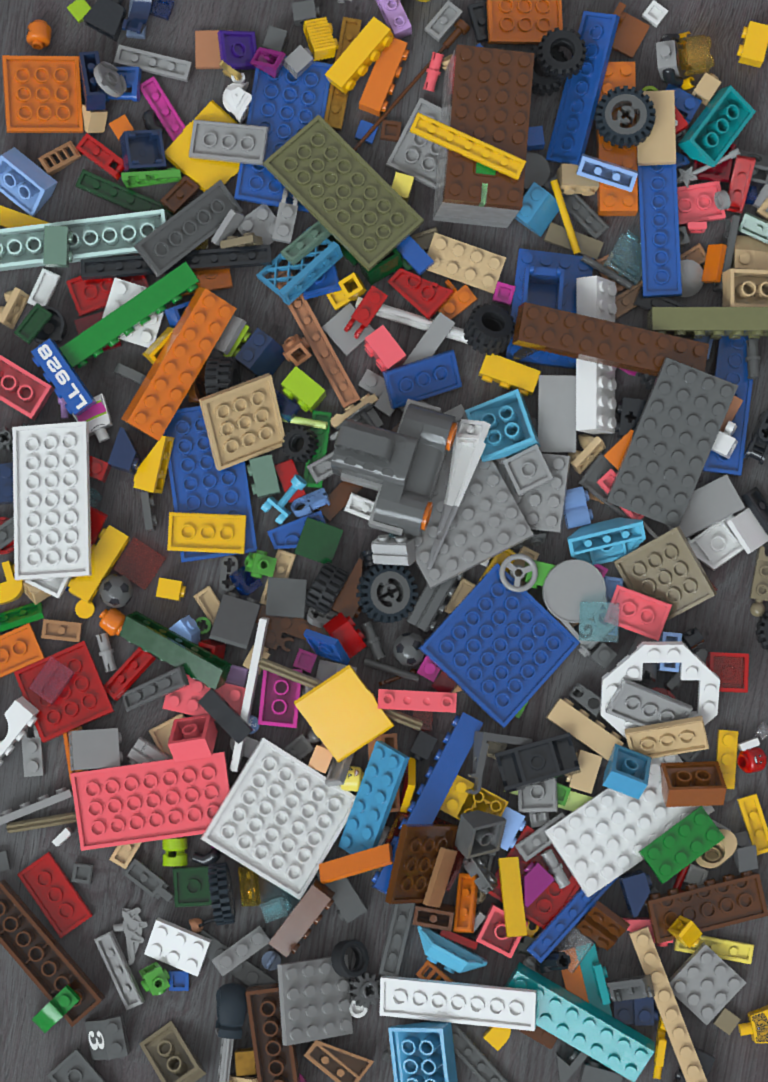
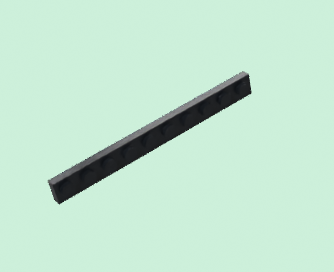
(198, 261)

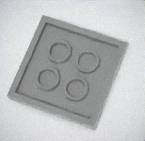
(705, 983)

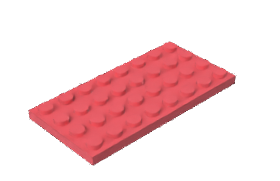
(148, 800)

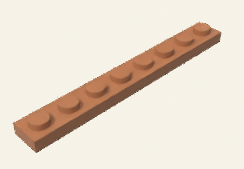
(321, 348)

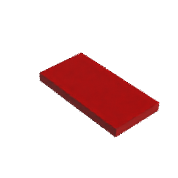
(94, 293)
(55, 894)

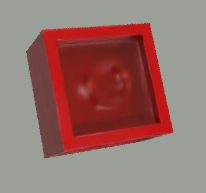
(731, 669)

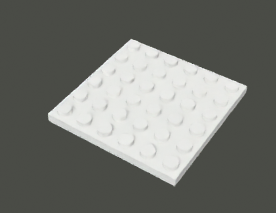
(279, 819)

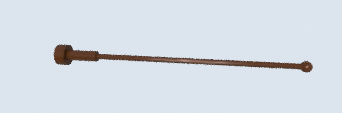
(461, 28)

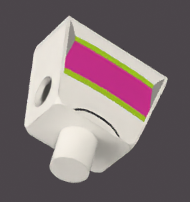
(98, 418)

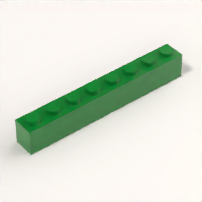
(129, 315)

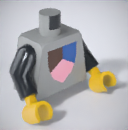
(668, 61)

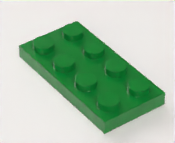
(681, 844)

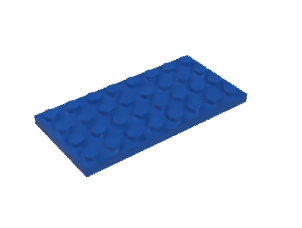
(285, 108)
(199, 485)

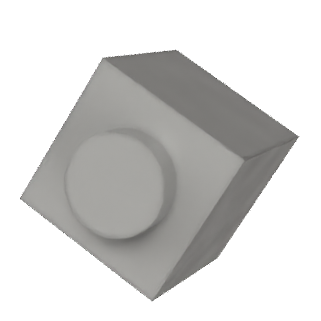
(298, 61)

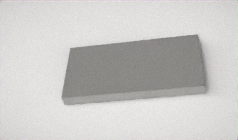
(228, 142)
(557, 413)
(709, 506)
(645, 706)

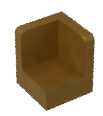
(245, 1062)

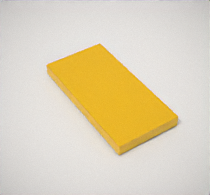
(206, 533)

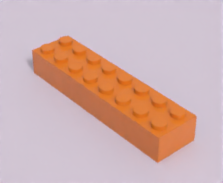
(610, 199)
(178, 363)

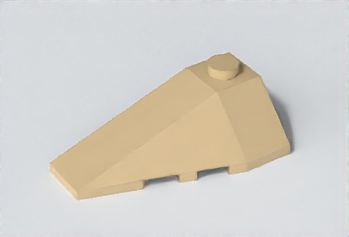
(750, 254)

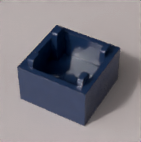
(143, 150)

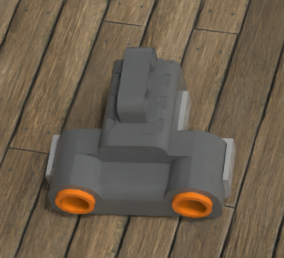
(397, 464)

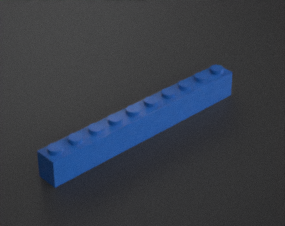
(438, 783)

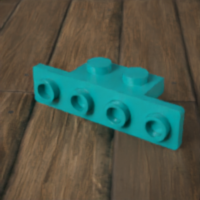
(594, 981)

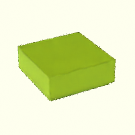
(79, 9)

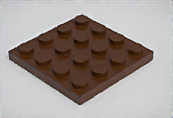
(416, 859)

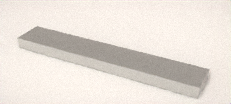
(425, 348)

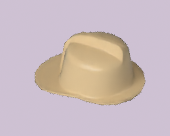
(720, 852)

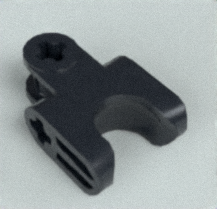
(758, 445)

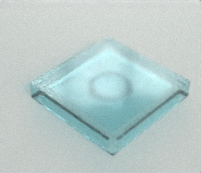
(599, 621)

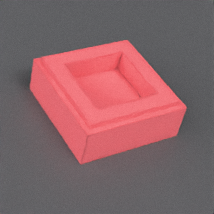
(696, 227)

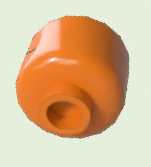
(39, 34)
(112, 621)

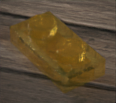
(249, 887)

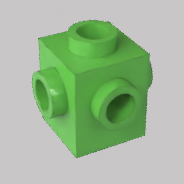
(260, 564)
(154, 979)

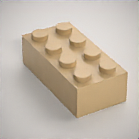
(745, 288)

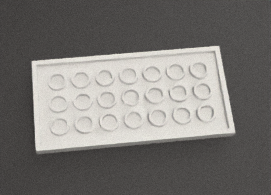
(51, 501)
(611, 828)

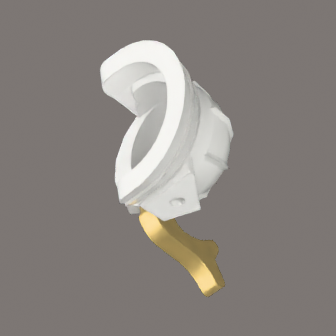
(235, 95)

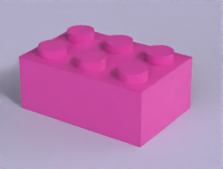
(278, 700)

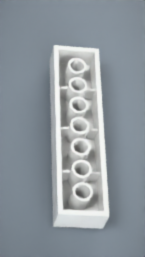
(593, 380)

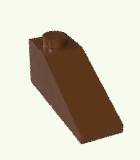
(347, 601)

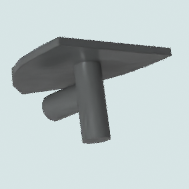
(362, 412)

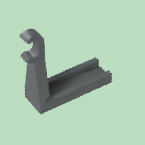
(480, 752)

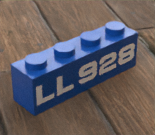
(63, 377)

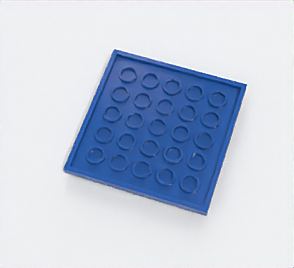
(499, 646)

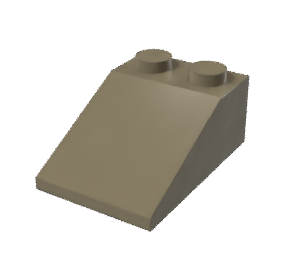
(172, 1056)

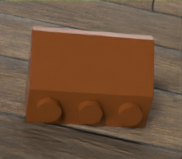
(692, 784)

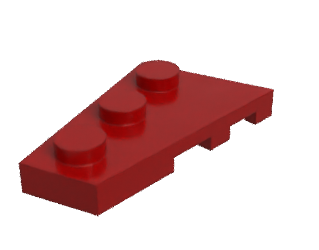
(419, 292)

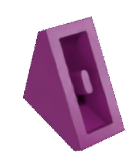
(268, 61)

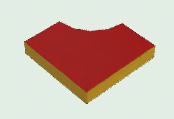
(408, 785)

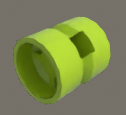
(177, 844)

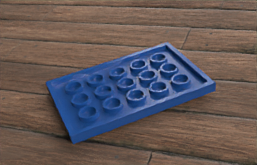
(573, 269)

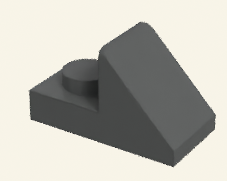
(745, 853)
(567, 1069)

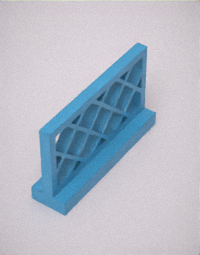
(308, 272)

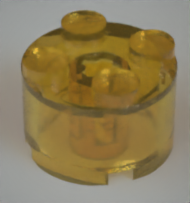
(695, 55)

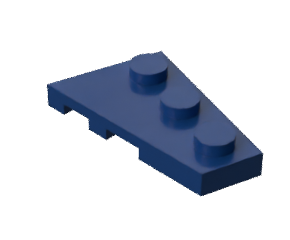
(288, 534)

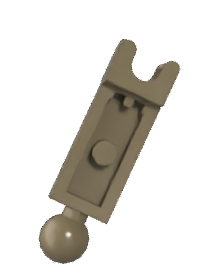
(759, 586)

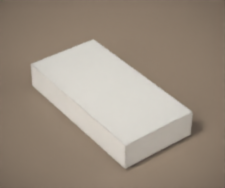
(44, 288)

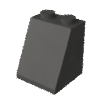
(235, 620)

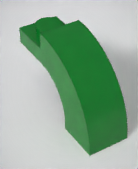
(56, 1009)

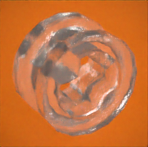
(761, 731)

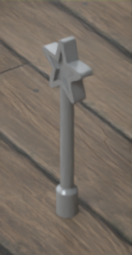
(689, 174)

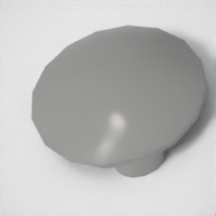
(691, 277)

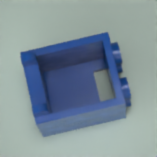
(543, 286)

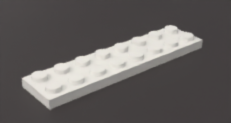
(458, 1002)

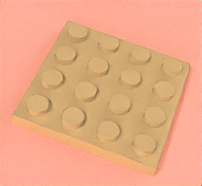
(243, 421)

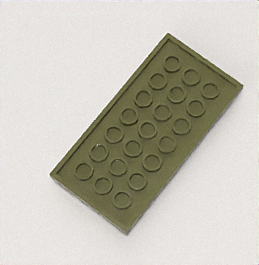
(343, 192)

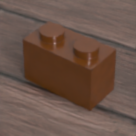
(434, 917)

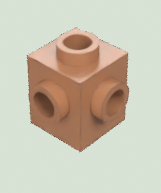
(296, 349)

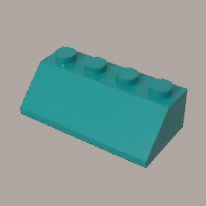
(717, 127)

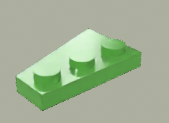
(150, 178)

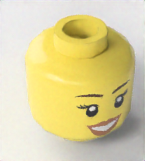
(353, 779)

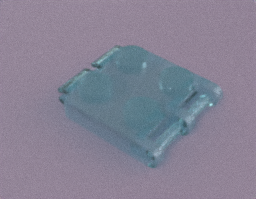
(626, 257)

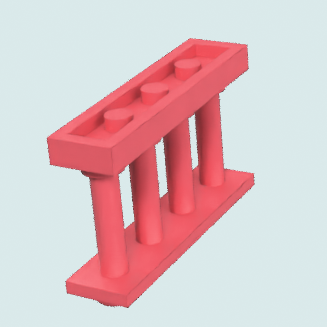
(417, 700)

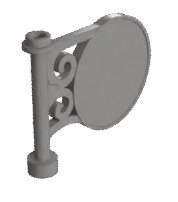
(569, 585)

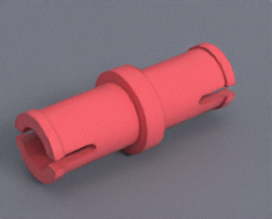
(433, 71)

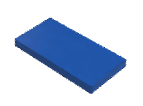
(422, 378)

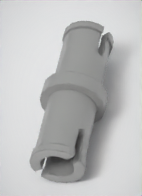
(106, 652)
(555, 868)

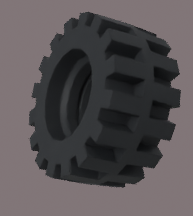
(291, 444)

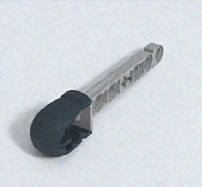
(231, 1015)

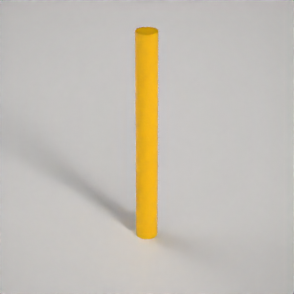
(565, 216)

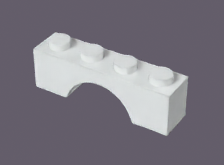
(19, 717)

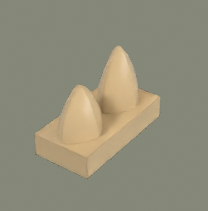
(16, 302)
(592, 448)

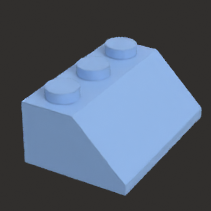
(24, 182)

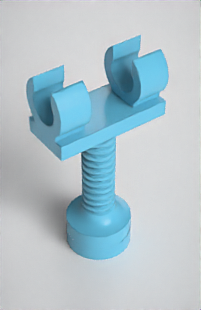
(297, 483)

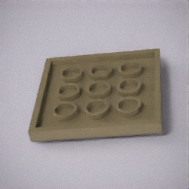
(667, 572)

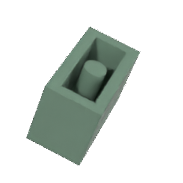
(57, 246)
(264, 476)

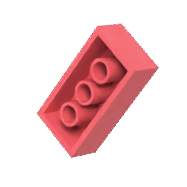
(22, 389)
(187, 698)

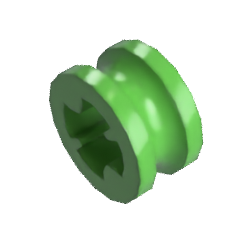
(207, 623)

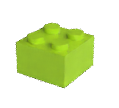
(303, 389)

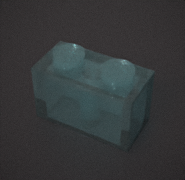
(275, 907)

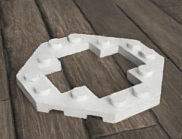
(662, 652)

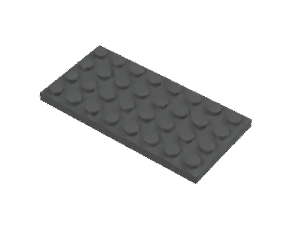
(671, 442)

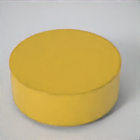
(84, 610)

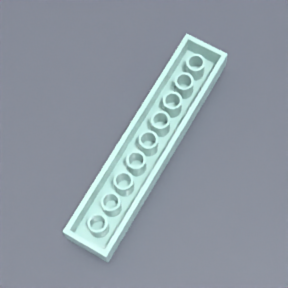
(92, 238)

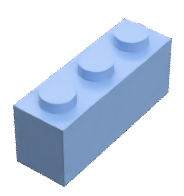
(607, 172)

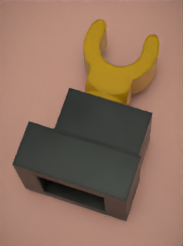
(526, 941)

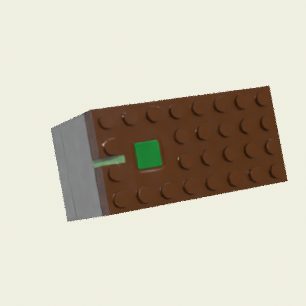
(490, 100)

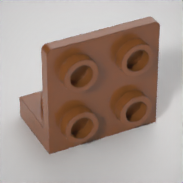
(629, 32)

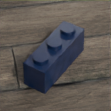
(93, 94)

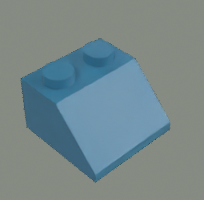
(537, 209)
(627, 771)

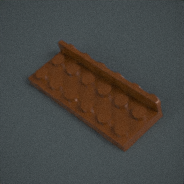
(709, 904)

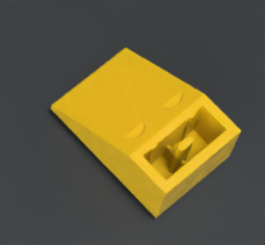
(460, 802)

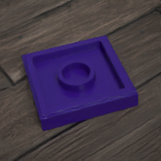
(237, 48)

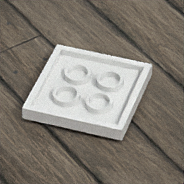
(122, 292)

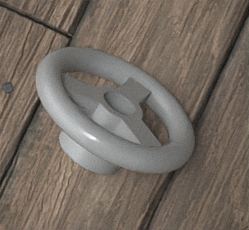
(507, 563)

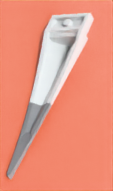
(465, 456)

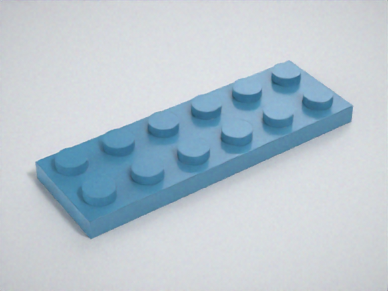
(374, 799)

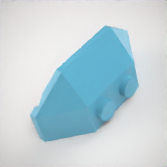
(606, 540)
(448, 952)

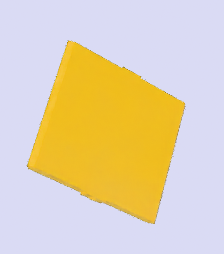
(202, 172)
(343, 713)

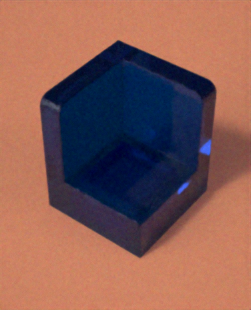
(244, 582)

